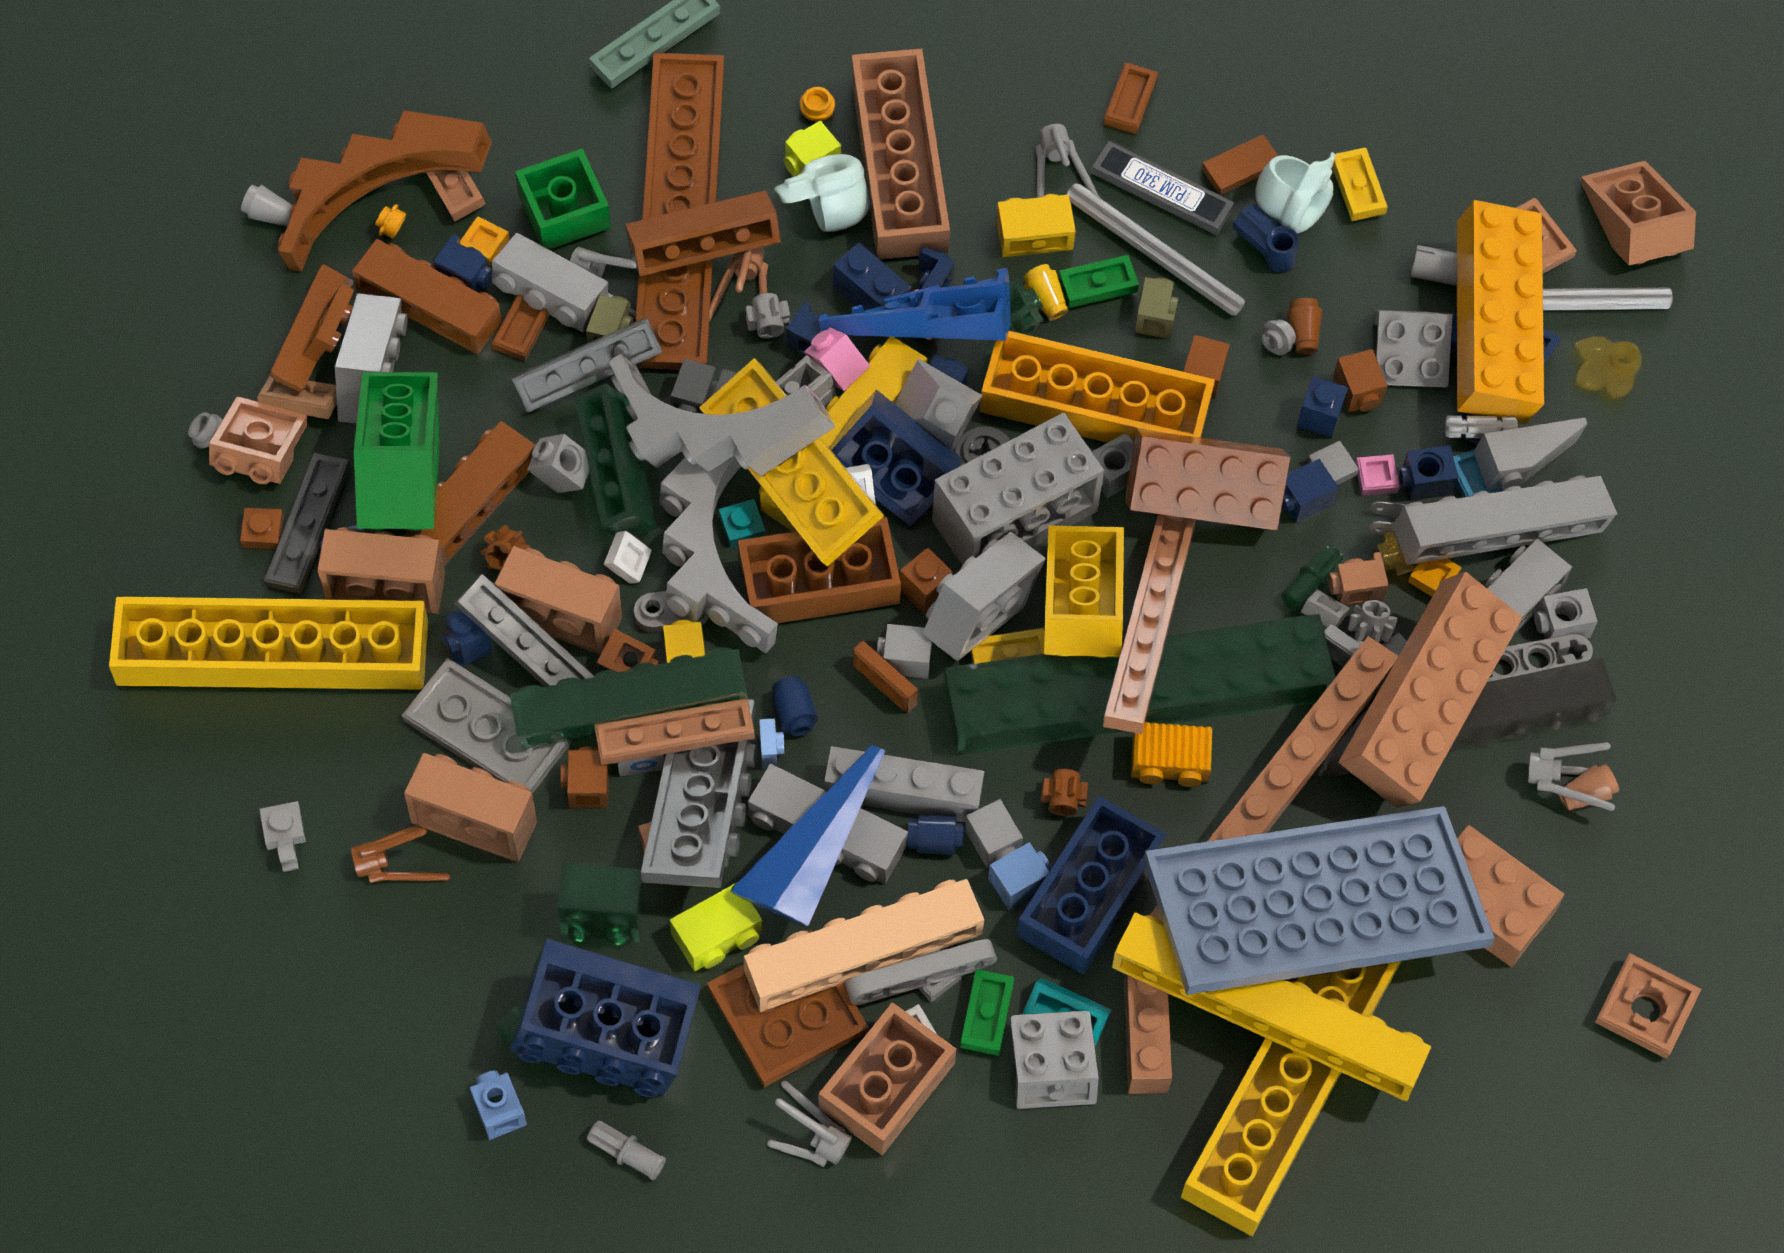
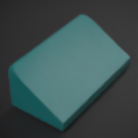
(1052, 998)

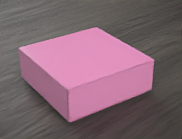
(1377, 475)

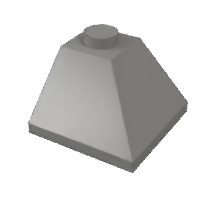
(938, 403)

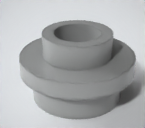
(1278, 336)
(204, 428)

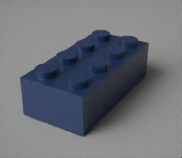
(1089, 885)

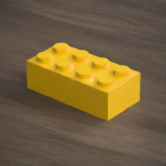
(1084, 591)

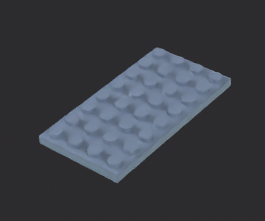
(1316, 899)

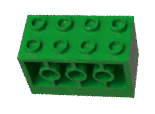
(397, 451)

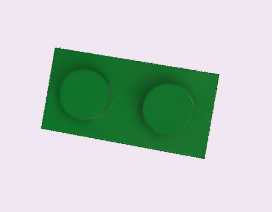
(1098, 281)
(987, 1012)

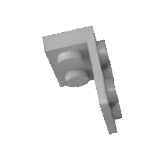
(1413, 347)
(1054, 1059)

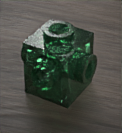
(1024, 308)

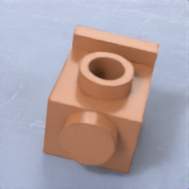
(1359, 581)

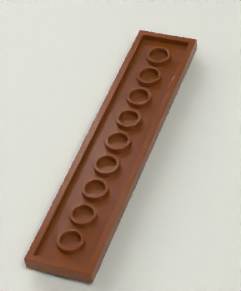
(678, 177)

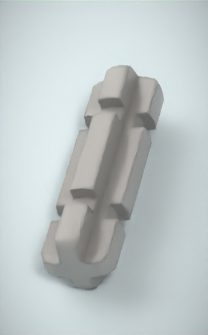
(1477, 425)

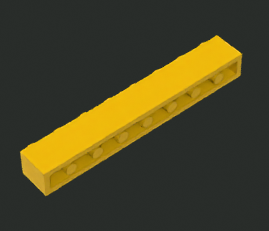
(1284, 1014)

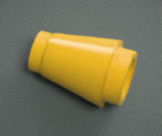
(1048, 289)

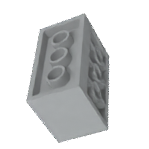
(1018, 488)

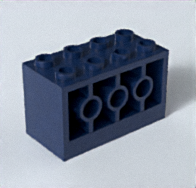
(605, 1019)

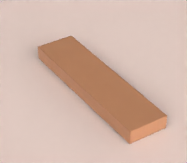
(674, 731)

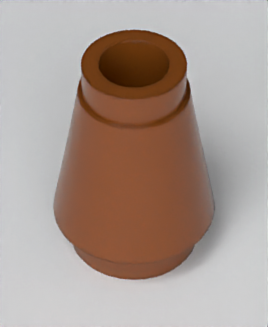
(1305, 320)

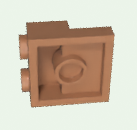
(256, 441)

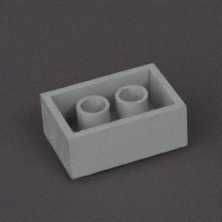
(982, 595)

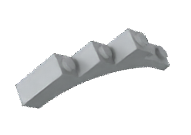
(755, 437)
(689, 542)

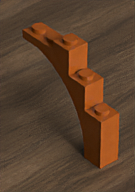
(417, 146)

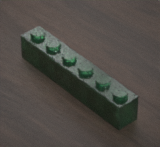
(648, 689)

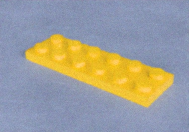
(810, 485)

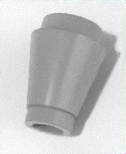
(266, 206)

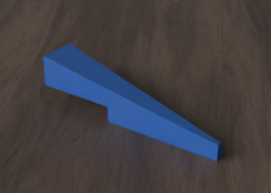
(954, 312)
(801, 862)

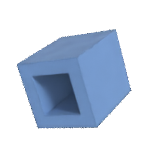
(1018, 875)

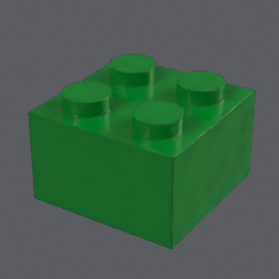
(563, 199)

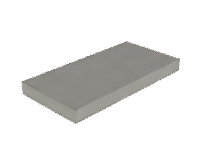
(479, 726)

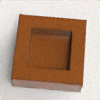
(261, 528)

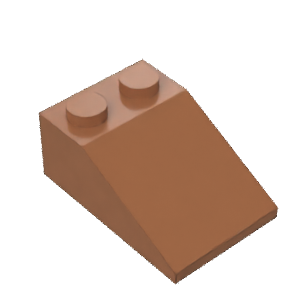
(1640, 212)

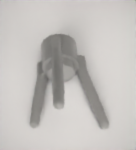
(1057, 147)
(596, 263)
(1546, 768)
(829, 1138)

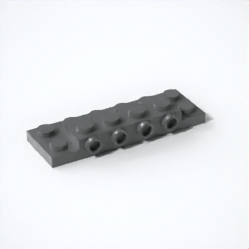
(698, 814)

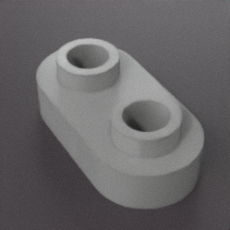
(655, 621)

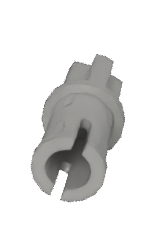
(626, 1149)

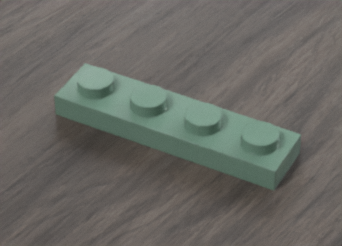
(651, 36)

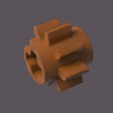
(501, 545)
(1064, 792)

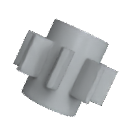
(767, 315)
(1373, 621)

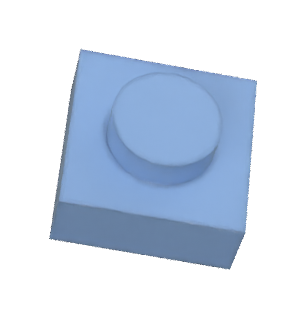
(770, 742)

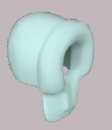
(834, 189)
(1295, 191)

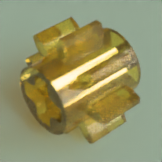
(1393, 556)

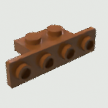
(314, 328)

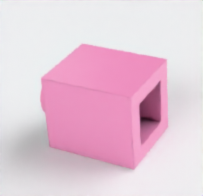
(838, 356)

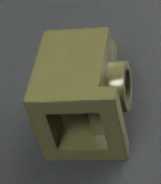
(1156, 308)
(608, 316)

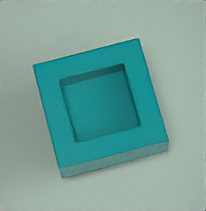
(741, 522)

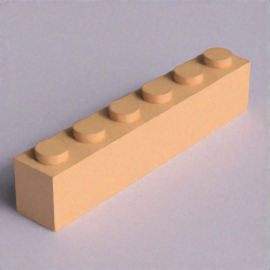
(863, 943)

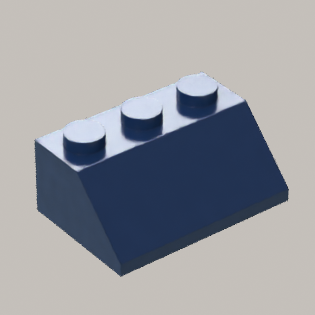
(900, 455)

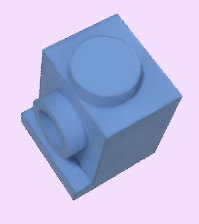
(500, 1116)

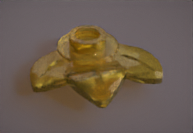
(1603, 367)

